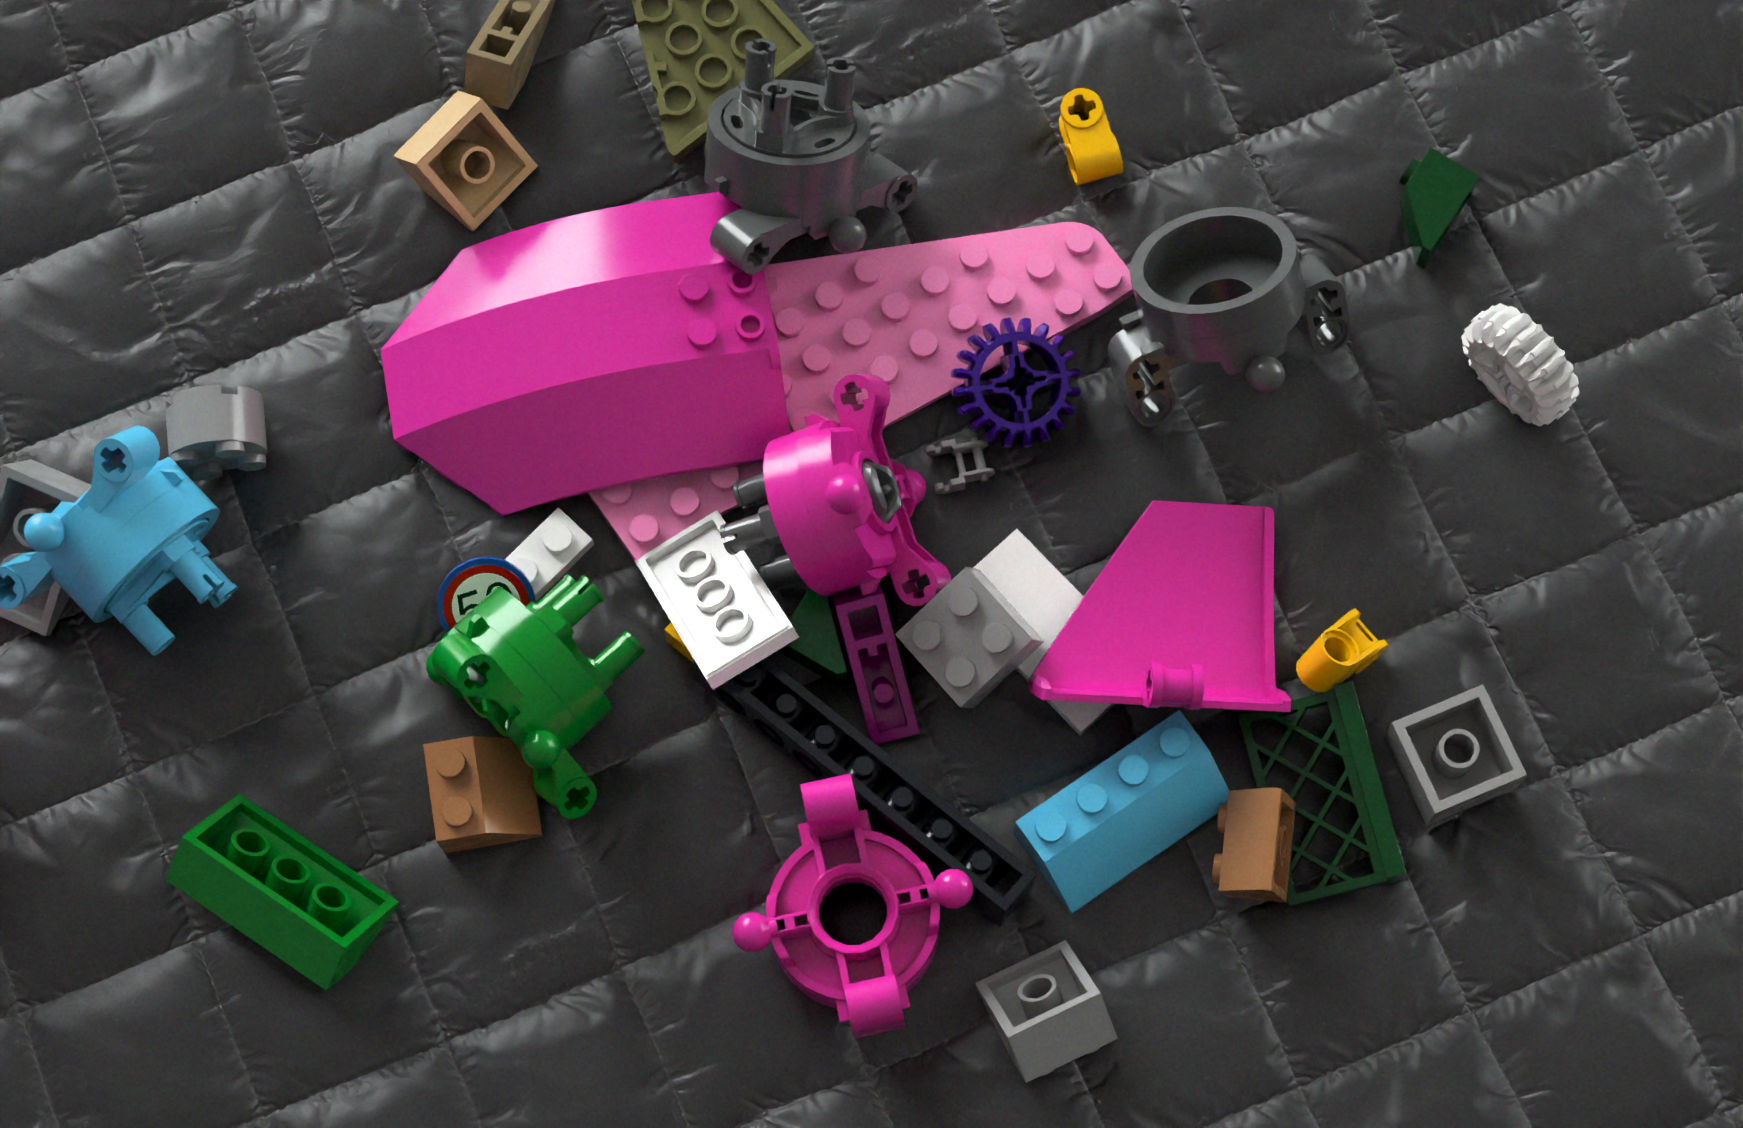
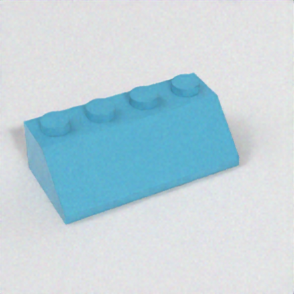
(1123, 812)

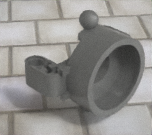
(1221, 292)

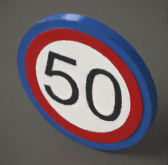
(473, 582)

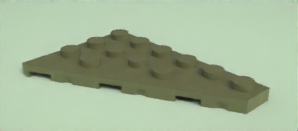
(700, 53)

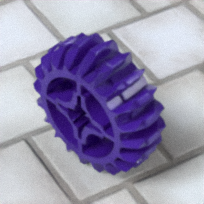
(1013, 360)

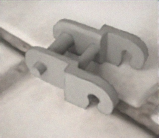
(974, 446)

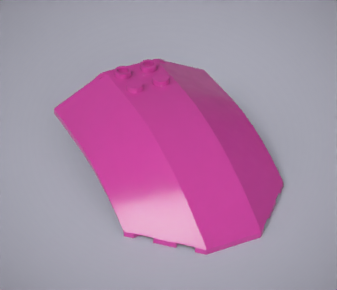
(589, 357)

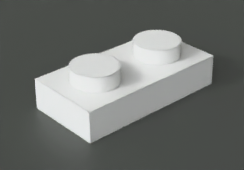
(550, 551)

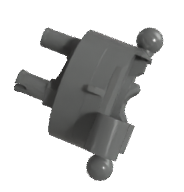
(794, 162)

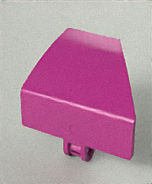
(1175, 616)

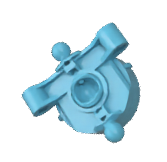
(122, 541)

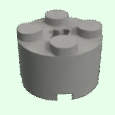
(216, 430)

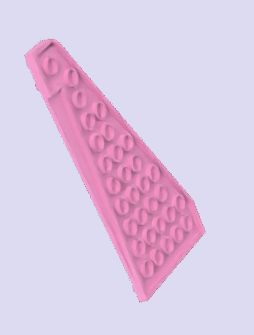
(896, 318)

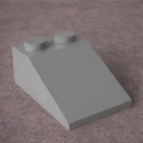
(25, 491)

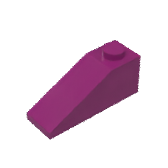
(875, 664)

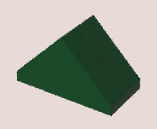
(817, 641)

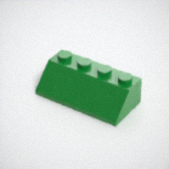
(280, 890)

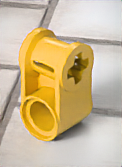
(1089, 143)
(1339, 653)

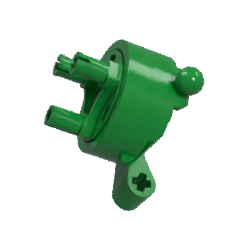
(535, 681)

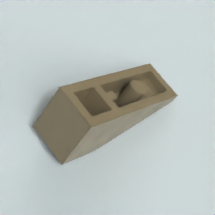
(505, 50)

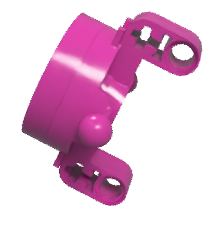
(837, 848)

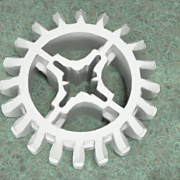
(1520, 364)

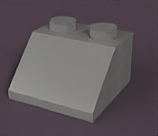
(1047, 1011)

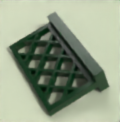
(1364, 783)

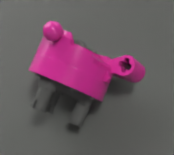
(838, 504)

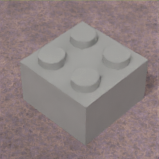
(969, 637)
(1454, 755)

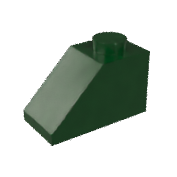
(1433, 200)

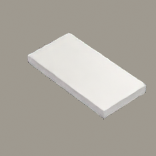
(716, 601)
(1045, 603)

